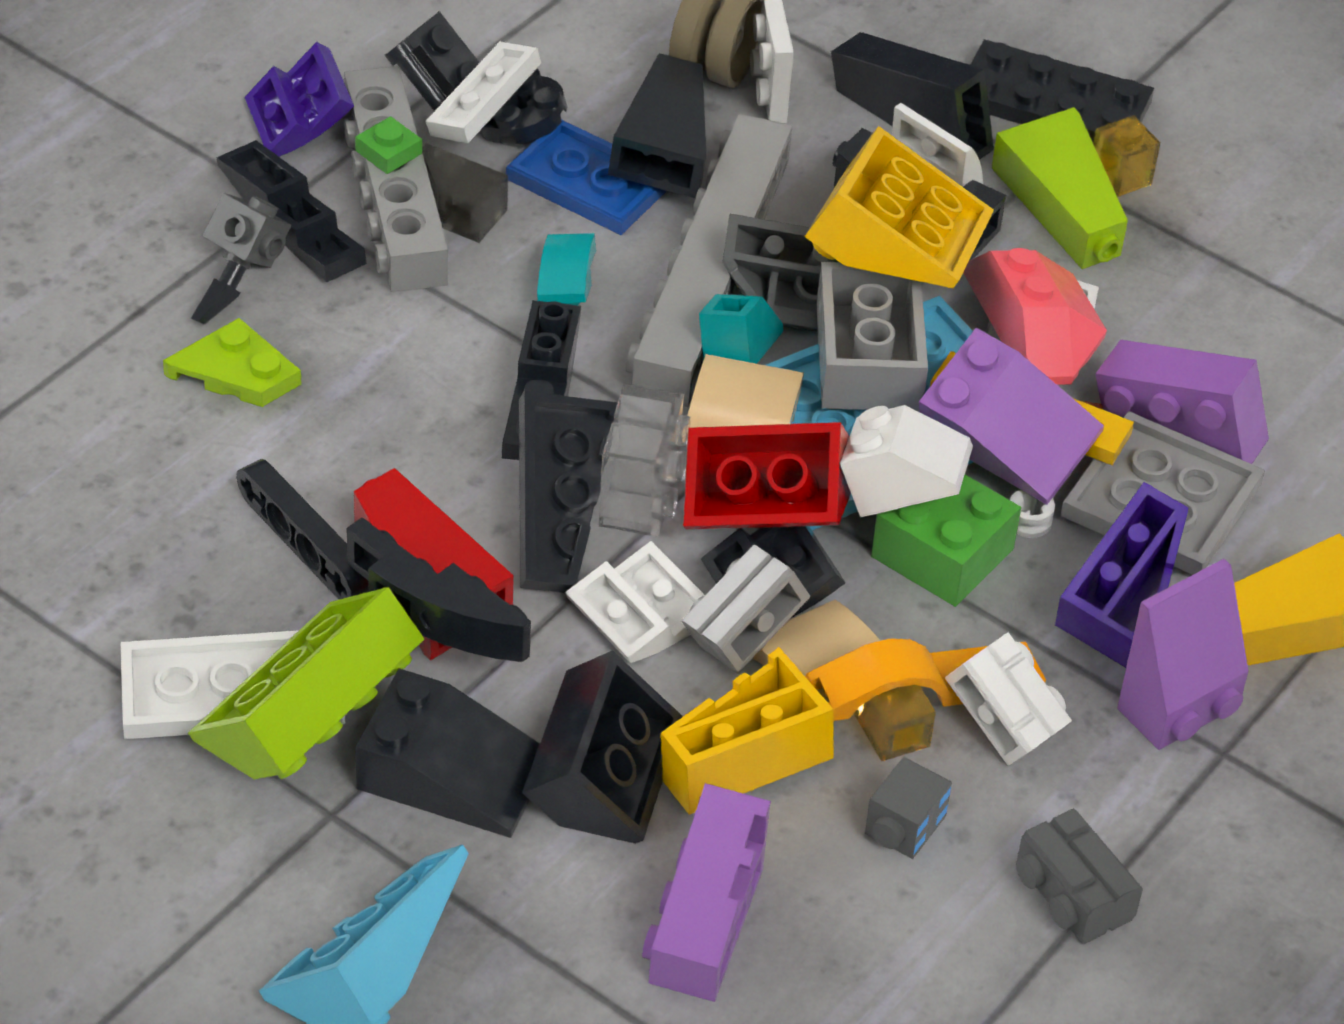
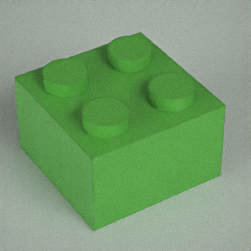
(948, 540)

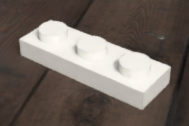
(483, 92)

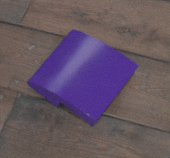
(300, 103)

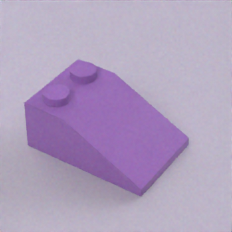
(1012, 414)
(1186, 658)

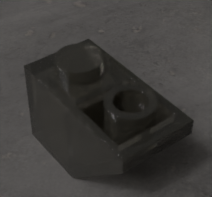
(465, 193)

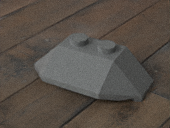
(776, 264)

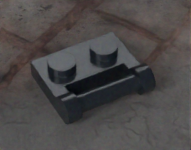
(441, 55)

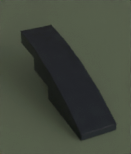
(314, 226)

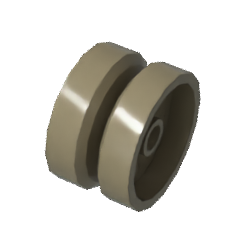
(716, 36)

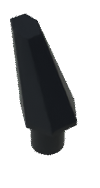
(220, 293)

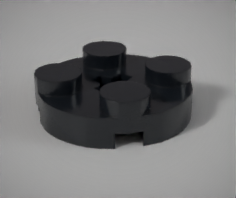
(529, 112)

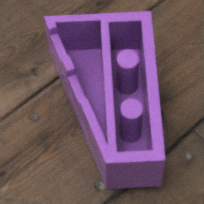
(1189, 392)
(709, 893)

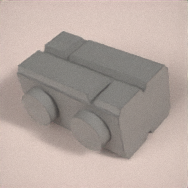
(745, 608)

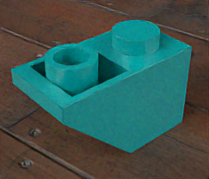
(738, 327)

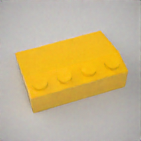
(899, 216)

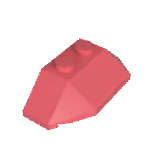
(1037, 310)

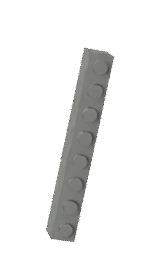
(740, 184)

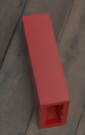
(429, 534)

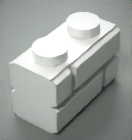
(1009, 698)

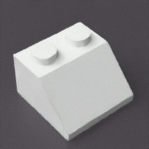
(902, 459)

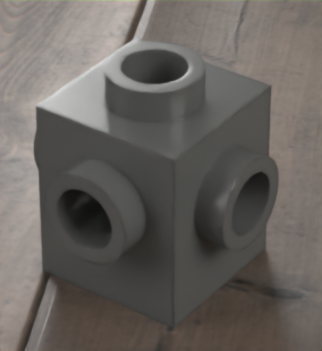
(247, 230)

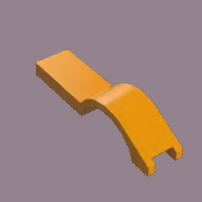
(888, 665)

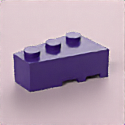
(1123, 571)

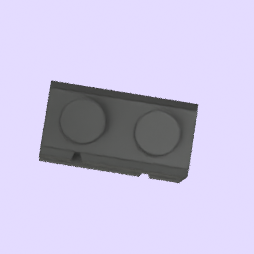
(1077, 876)

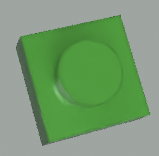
(388, 145)

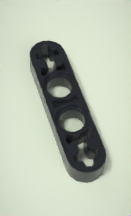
(300, 528)

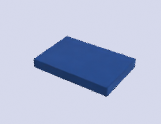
(573, 173)

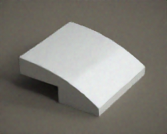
(936, 146)
(637, 602)

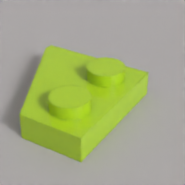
(236, 364)

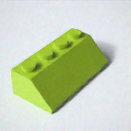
(310, 685)

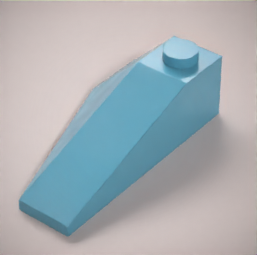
(374, 951)

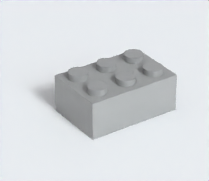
(870, 339)

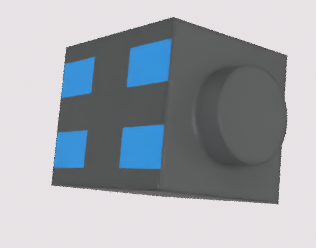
(907, 807)

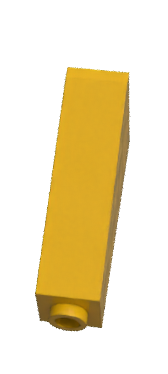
(1294, 604)

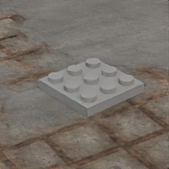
(1193, 473)

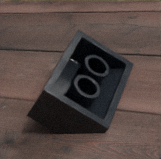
(602, 751)

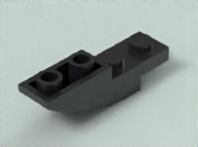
(544, 360)
(443, 606)

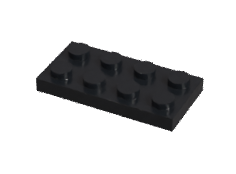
(1035, 86)

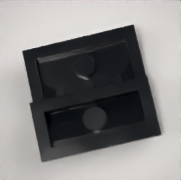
(792, 546)

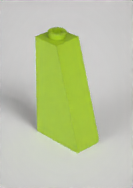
(1063, 185)

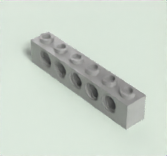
(401, 202)

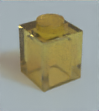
(1127, 154)
(897, 721)

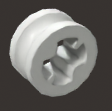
(1033, 525)

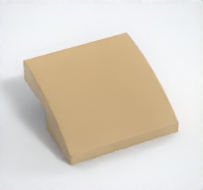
(743, 394)
(819, 637)

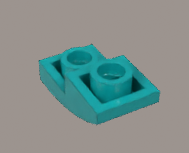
(566, 268)

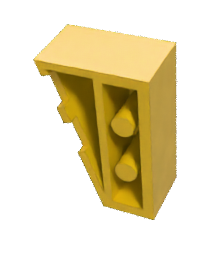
(750, 735)

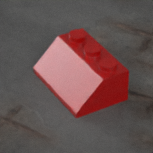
(765, 476)

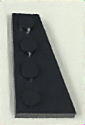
(558, 484)

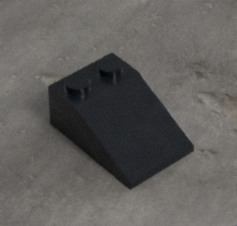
(445, 755)

